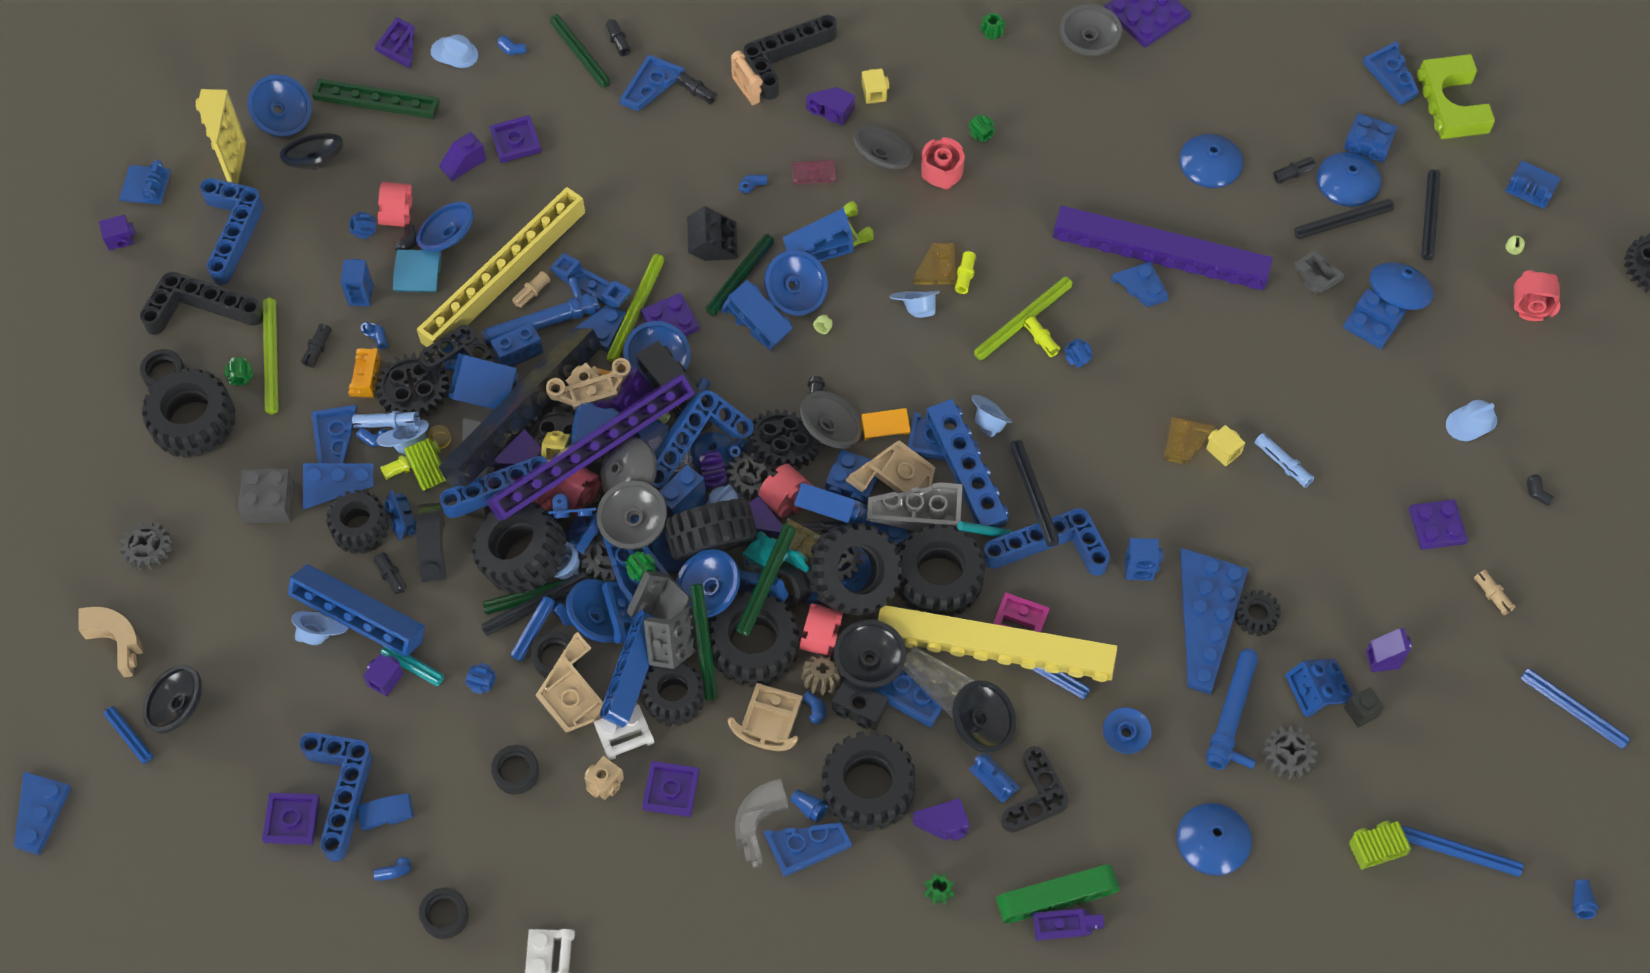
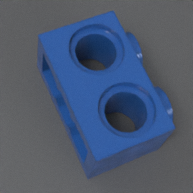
(357, 282)
(517, 346)
(1142, 559)

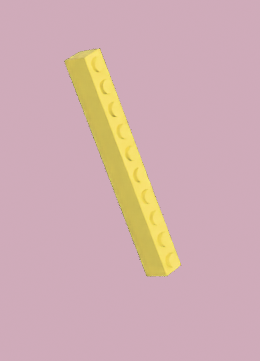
(503, 267)
(1002, 643)

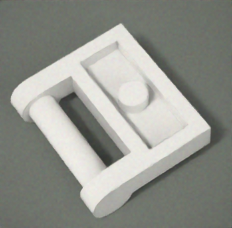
(610, 733)
(541, 950)

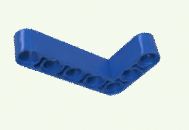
(246, 211)
(690, 433)
(1070, 531)
(344, 787)

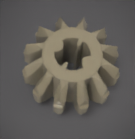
(821, 675)

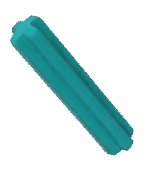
(416, 667)

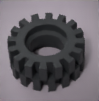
(1263, 601)

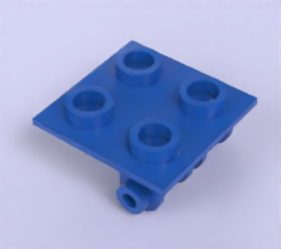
(145, 183)
(1533, 184)
(561, 508)

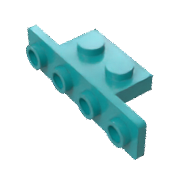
(761, 548)

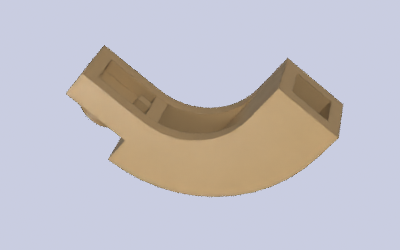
(107, 623)

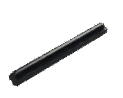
(1034, 493)

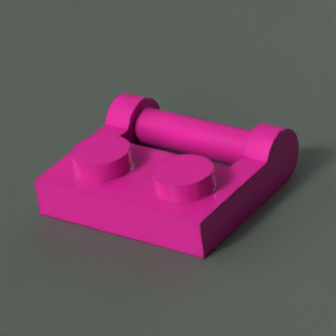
(1021, 612)

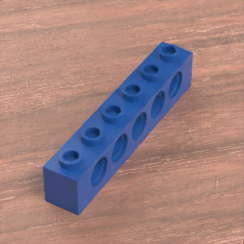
(948, 413)

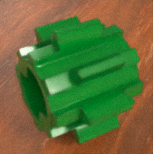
(992, 26)
(981, 128)
(238, 371)
(638, 564)
(936, 895)

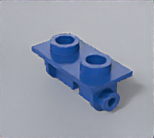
(396, 506)
(993, 778)

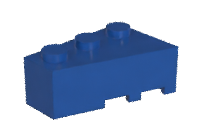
(823, 238)
(758, 315)

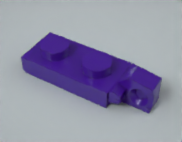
(1065, 924)

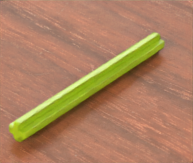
(635, 307)
(1018, 321)
(270, 356)

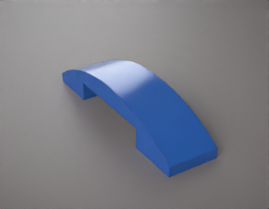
(607, 293)

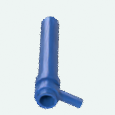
(574, 308)
(1223, 740)

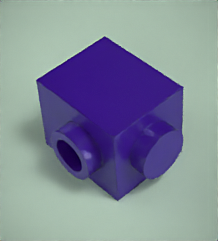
(117, 232)
(383, 674)

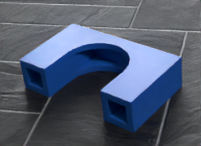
(589, 417)
(831, 504)

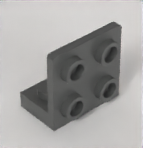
(659, 596)
(671, 640)

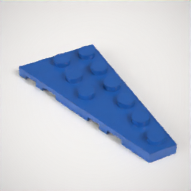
(1209, 605)

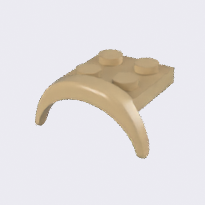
(769, 719)

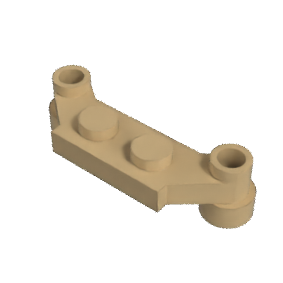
(591, 390)

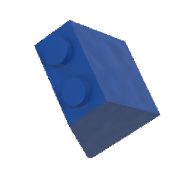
(481, 381)
(683, 491)

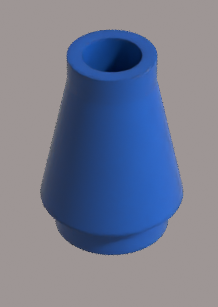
(811, 806)
(1584, 901)

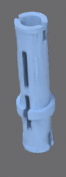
(395, 420)
(1291, 466)

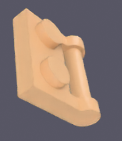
(746, 78)

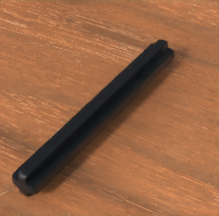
(1430, 216)
(1344, 219)
(530, 605)

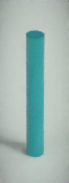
(982, 529)

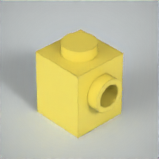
(874, 86)
(554, 443)
(1225, 445)

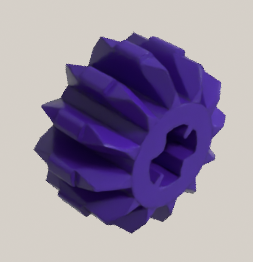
(712, 469)

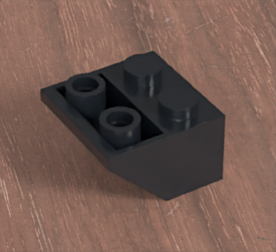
(711, 235)

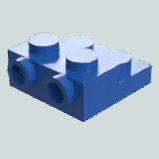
(1370, 137)
(1374, 319)
(844, 466)

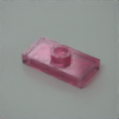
(813, 172)

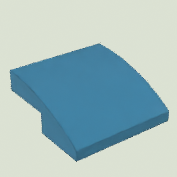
(416, 271)

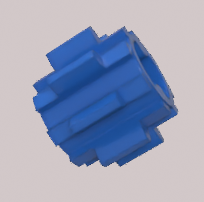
(362, 225)
(1078, 352)
(480, 678)

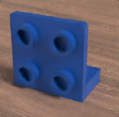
(1318, 685)

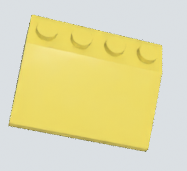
(223, 130)

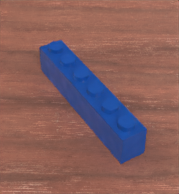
(356, 610)

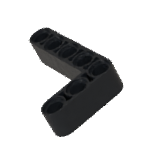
(784, 44)
(197, 293)

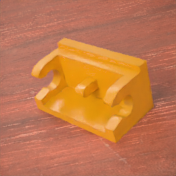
(365, 373)
(885, 423)

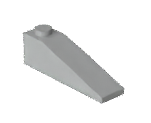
(918, 507)

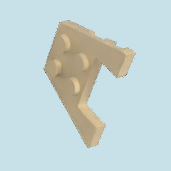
(897, 468)
(567, 693)

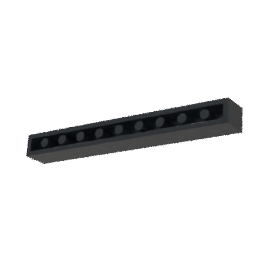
(518, 408)

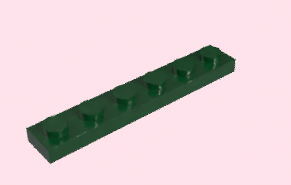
(376, 98)

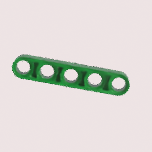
(1057, 893)

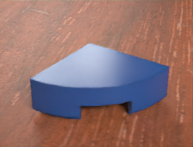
(560, 610)

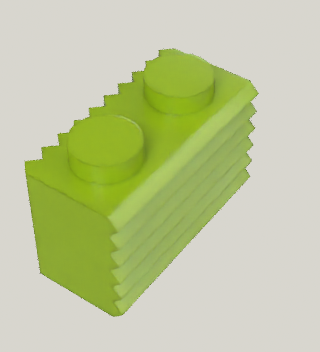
(425, 463)
(1379, 844)

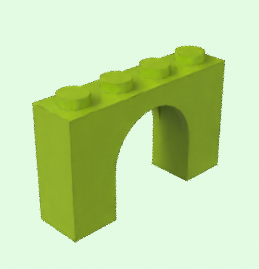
(1449, 118)

